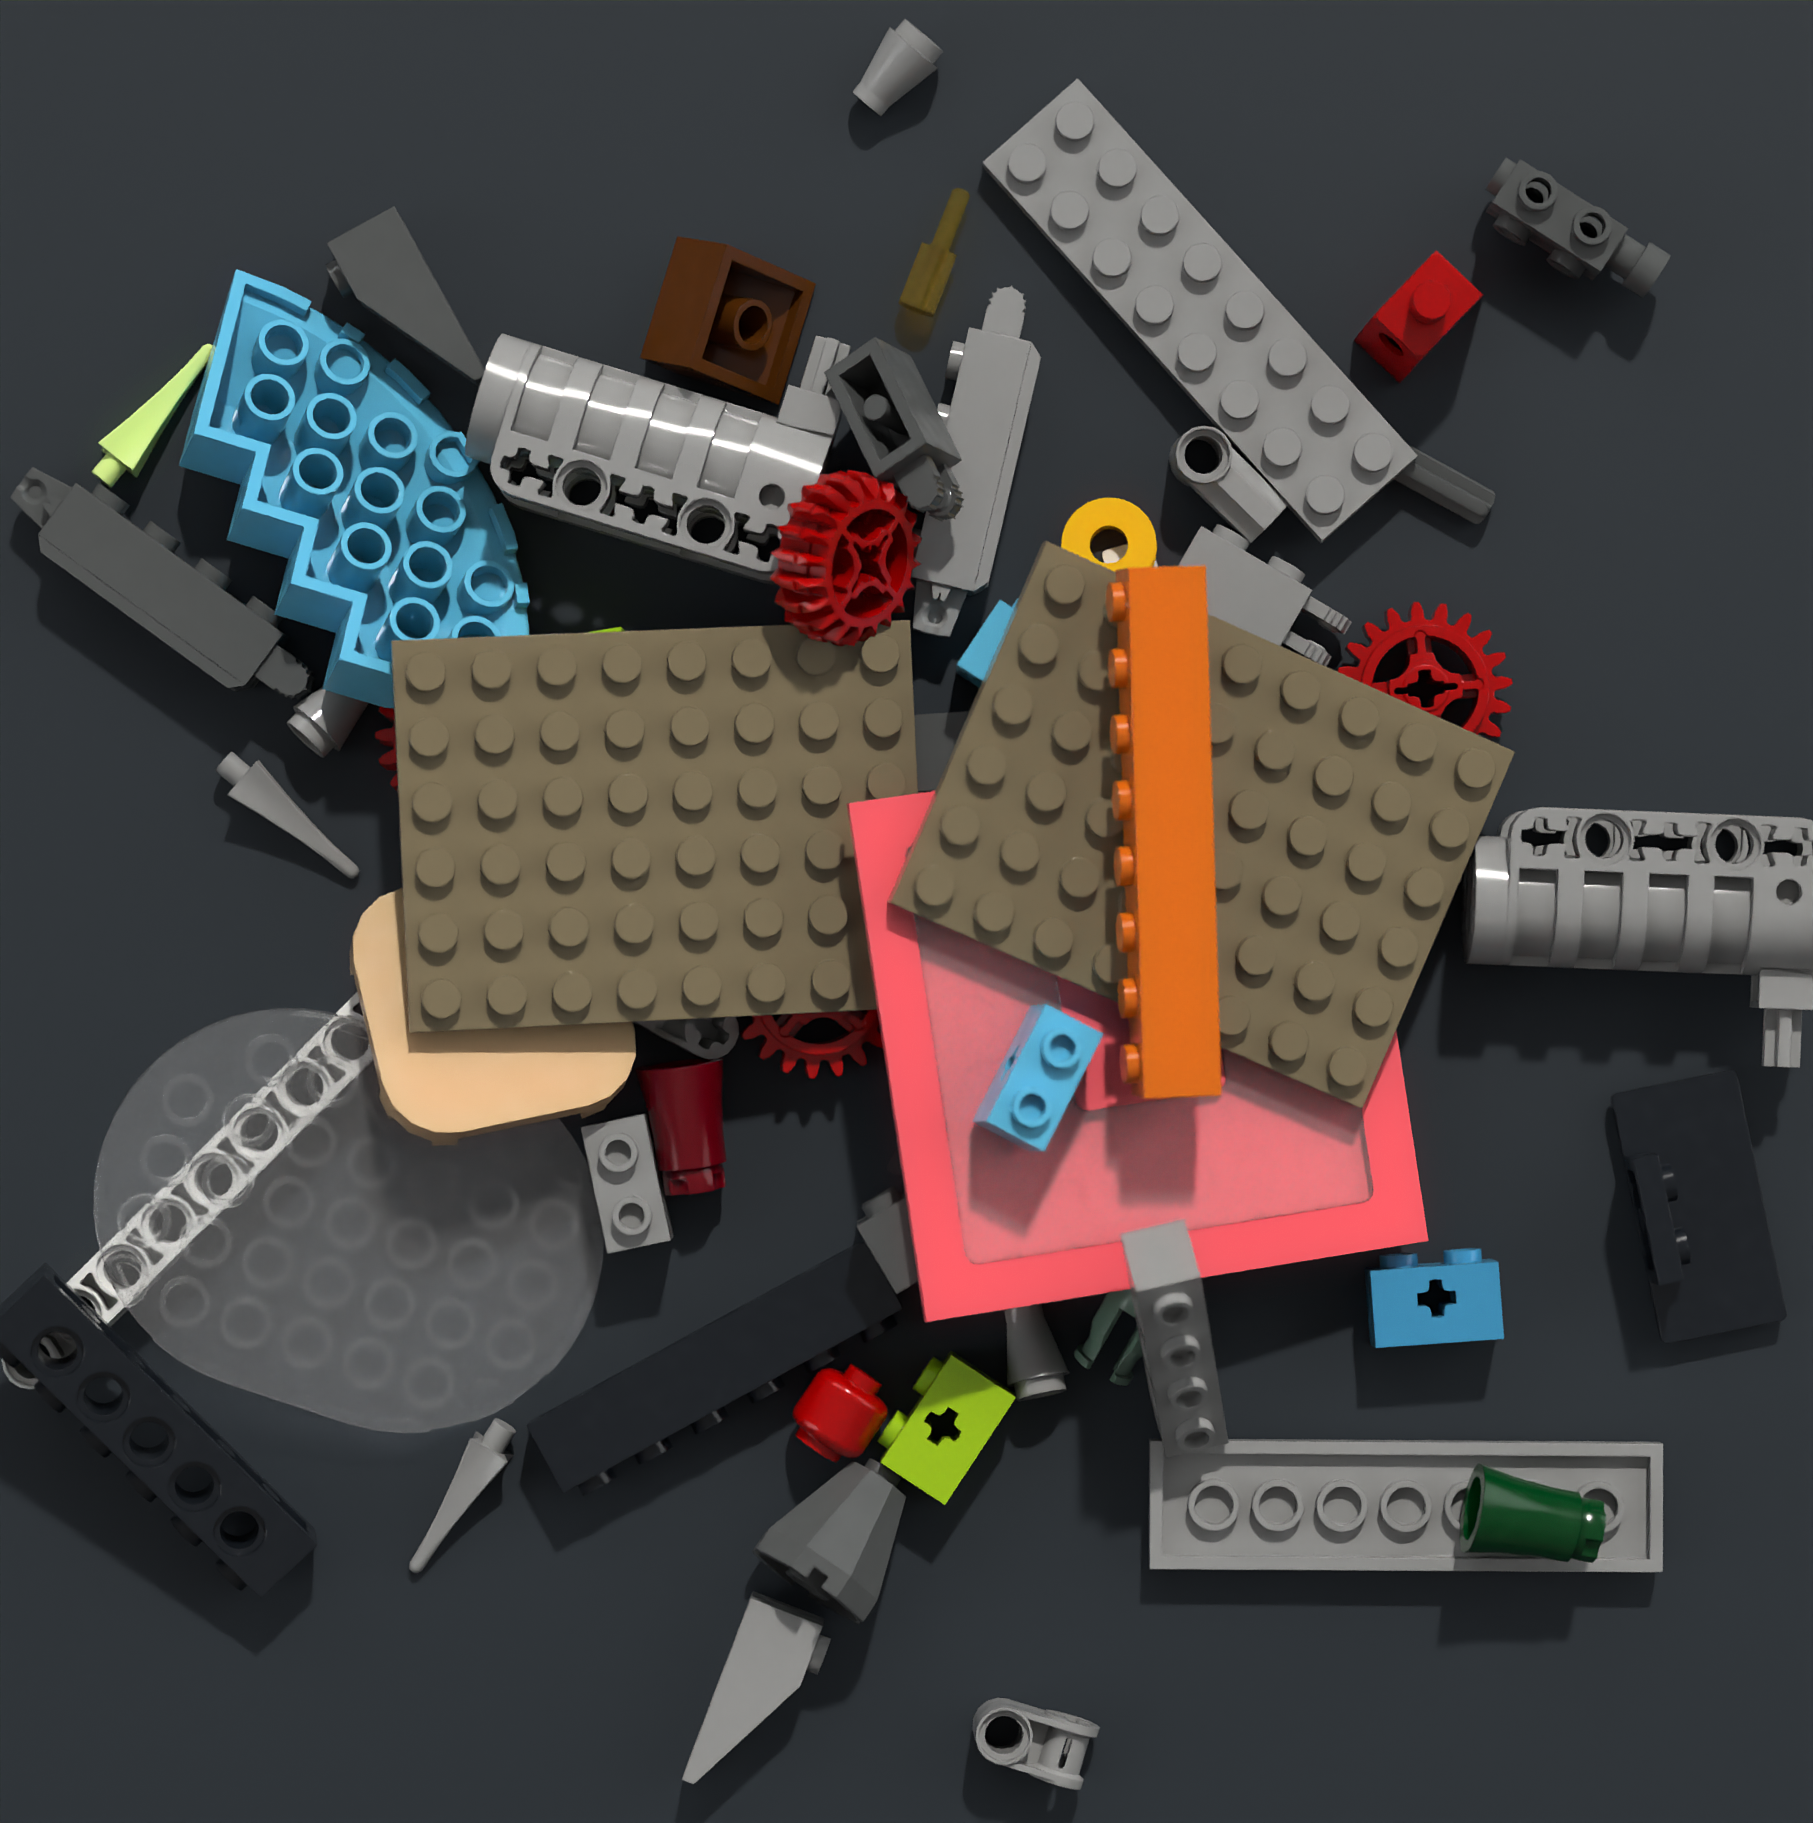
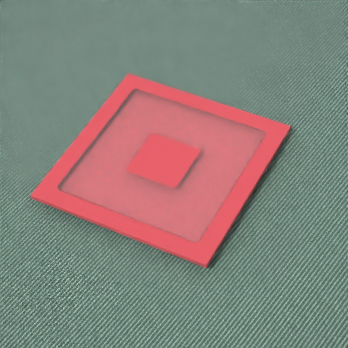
(1255, 1172)

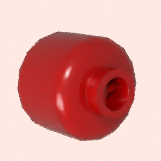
(840, 1412)

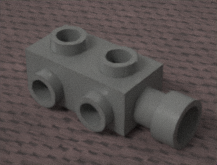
(1556, 229)

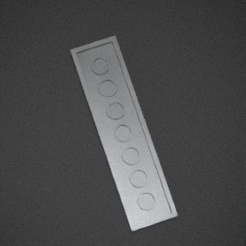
(1199, 310)
(1386, 1503)

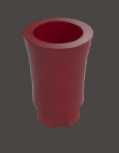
(686, 1122)

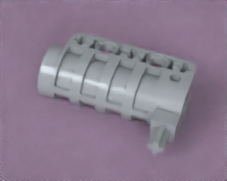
(652, 444)
(1652, 904)

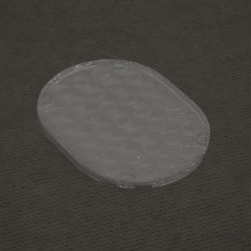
(327, 1252)

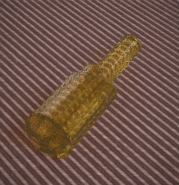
(934, 261)

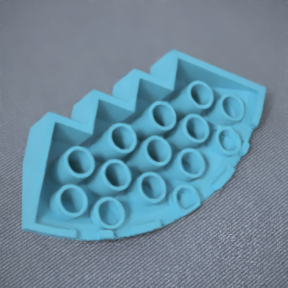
(352, 486)

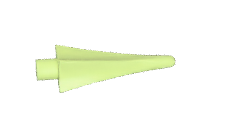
(135, 438)

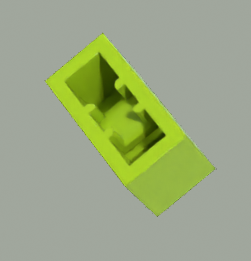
(942, 1463)

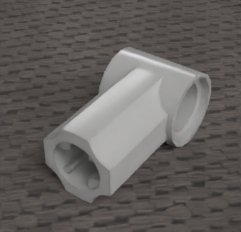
(1231, 487)

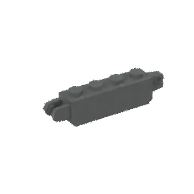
(159, 589)

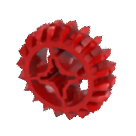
(845, 557)

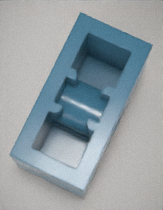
(1401, 1320)

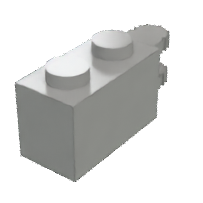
(1259, 594)

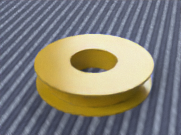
(1114, 515)

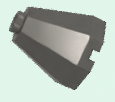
(839, 1539)

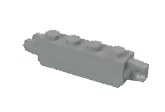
(987, 424)

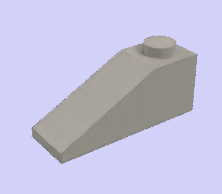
(760, 1673)

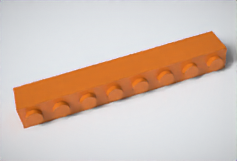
(1165, 831)

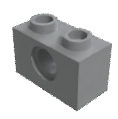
(627, 1183)

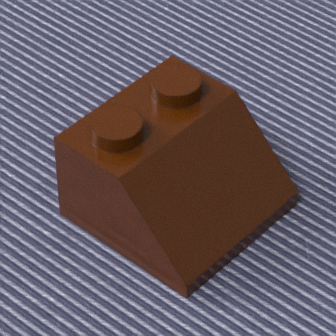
(727, 319)

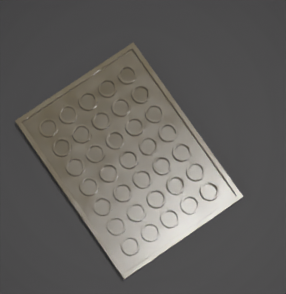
(641, 821)
(1330, 829)

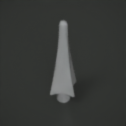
(262, 794)
(478, 1467)

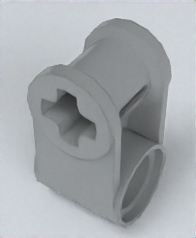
(1038, 1741)

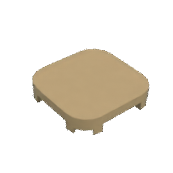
(476, 1078)

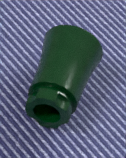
(1529, 1519)

